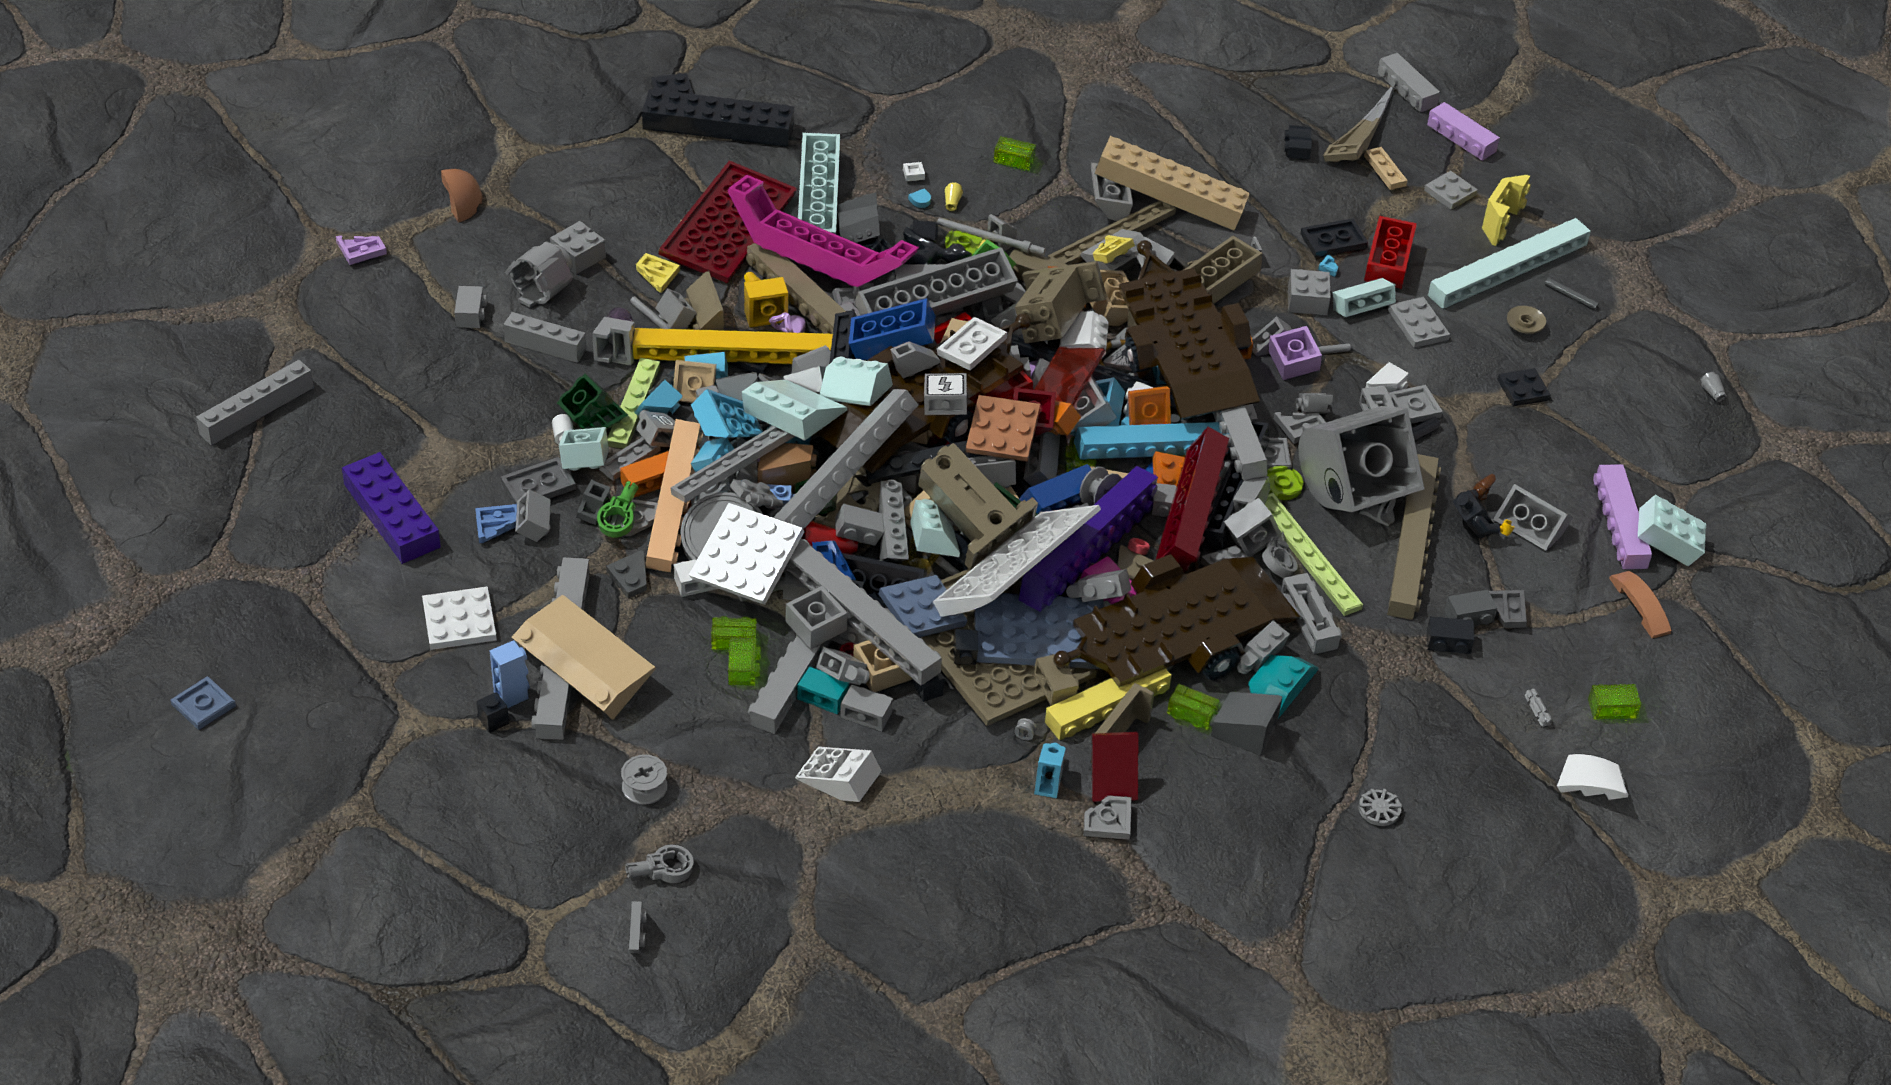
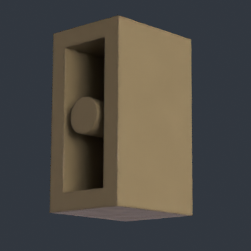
(1055, 682)

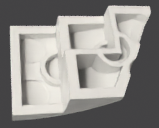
(1592, 777)

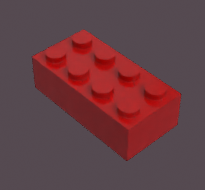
(1390, 250)

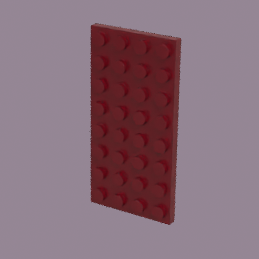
(713, 232)

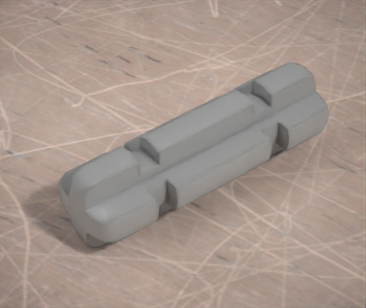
(1538, 707)

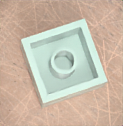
(584, 448)

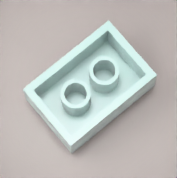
(1671, 530)

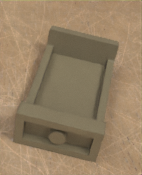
(1134, 705)

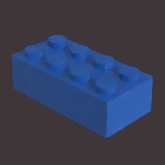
(892, 327)

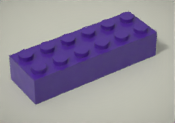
(391, 507)

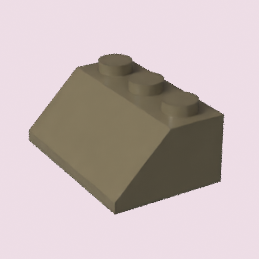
(706, 303)

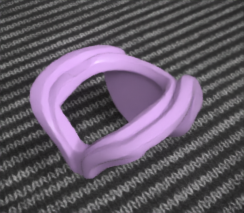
(791, 324)

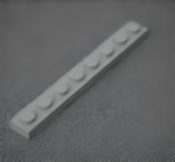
(730, 463)

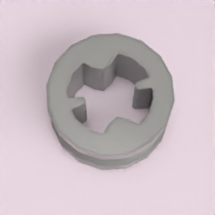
(1025, 729)

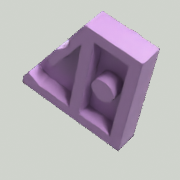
(361, 248)

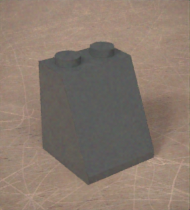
(1246, 720)

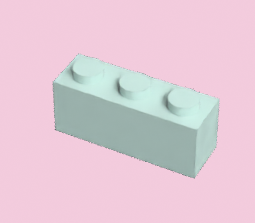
(1364, 297)

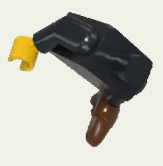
(1475, 514)

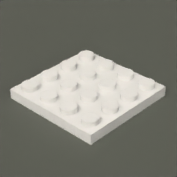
(746, 553)

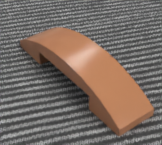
(1645, 602)

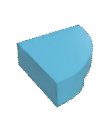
(1329, 265)

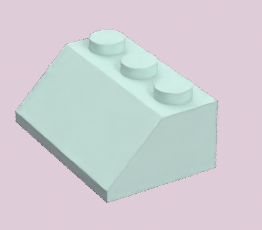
(855, 381)
(933, 529)

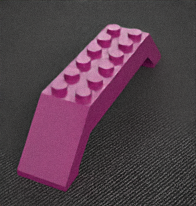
(809, 243)

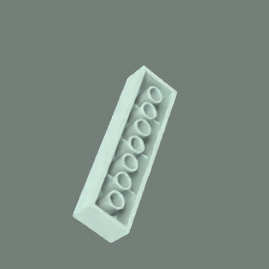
(819, 180)

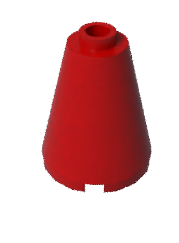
(819, 532)

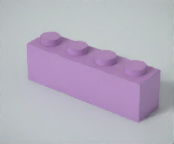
(1463, 131)

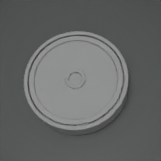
(703, 518)

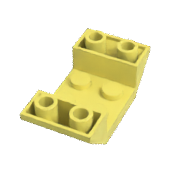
(1506, 198)

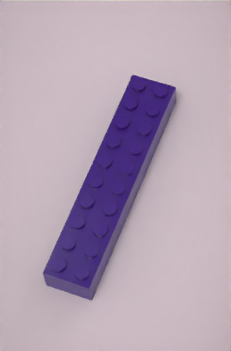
(1119, 512)

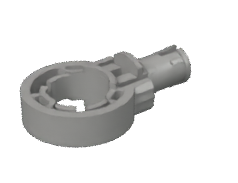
(1279, 558)
(657, 869)

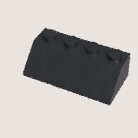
(881, 573)

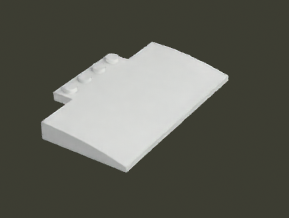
(1012, 559)

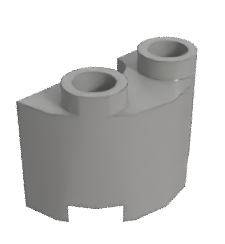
(1314, 403)

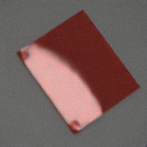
(1070, 372)

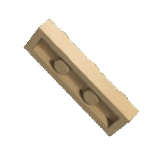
(1385, 168)

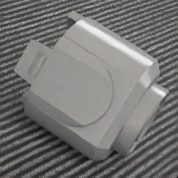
(541, 273)

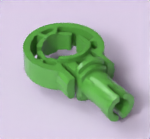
(622, 506)

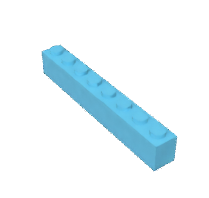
(1138, 439)

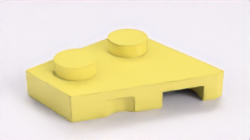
(1112, 248)

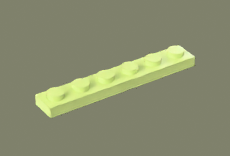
(636, 393)

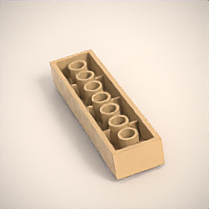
(1172, 183)

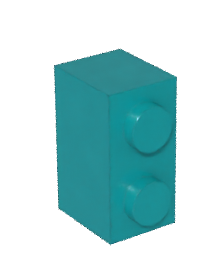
(822, 690)

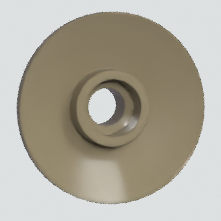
(1526, 319)

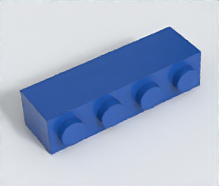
(1058, 491)

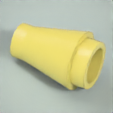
(953, 194)

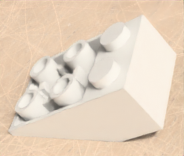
(840, 772)

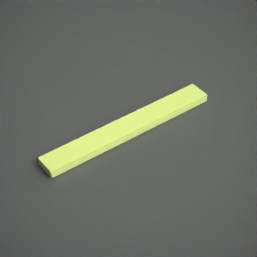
(1313, 559)

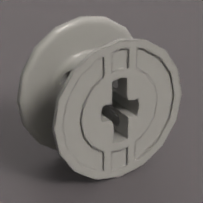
(1097, 484)
(644, 779)

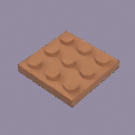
(1003, 428)

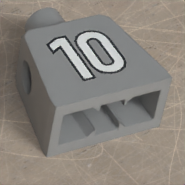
(656, 428)

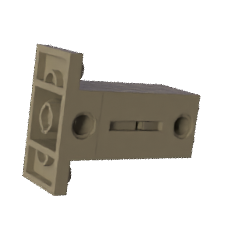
(1057, 297)
(973, 502)

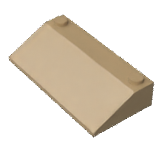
(585, 654)

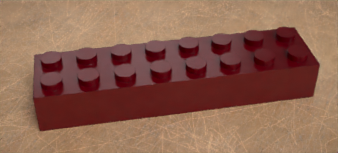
(1193, 498)

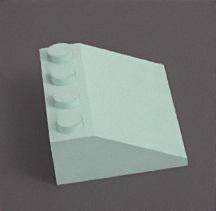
(790, 407)

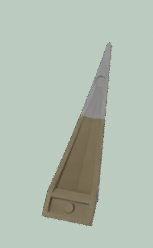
(1359, 137)

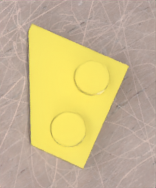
(657, 271)

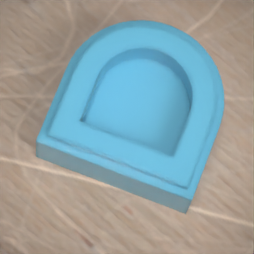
(920, 198)

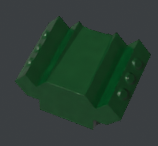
(590, 405)

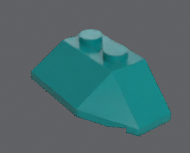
(1282, 677)

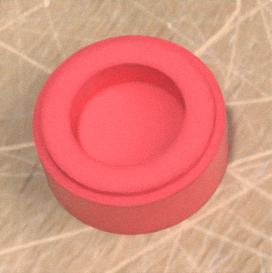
(1138, 546)

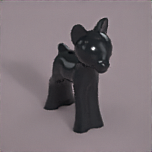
(930, 252)

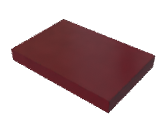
(1114, 765)

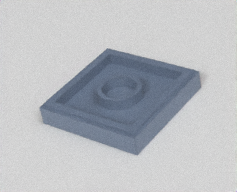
(203, 703)

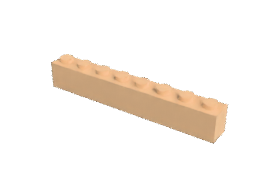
(669, 511)

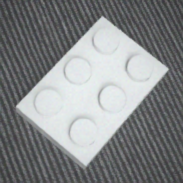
(972, 343)

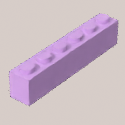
(1622, 516)

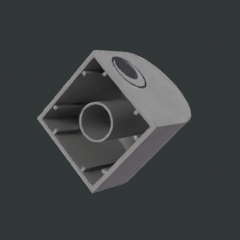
(1361, 459)

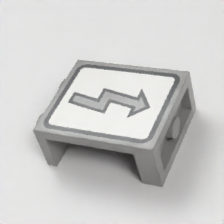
(945, 394)

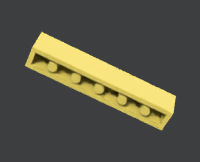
(1097, 704)

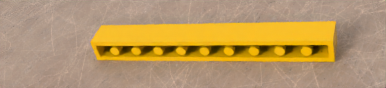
(737, 345)

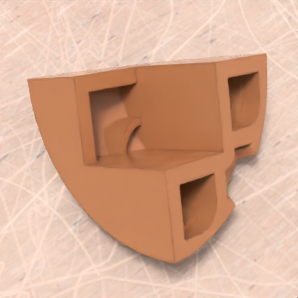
(463, 192)

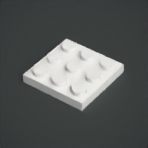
(459, 618)

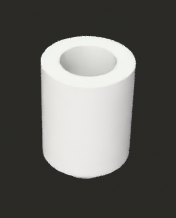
(560, 424)

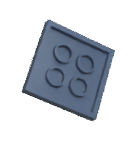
(914, 606)

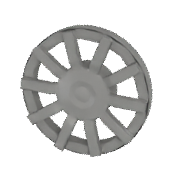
(1380, 807)

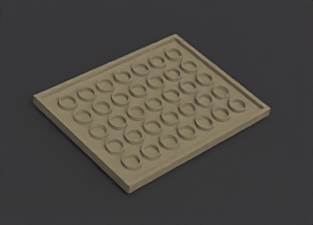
(991, 688)

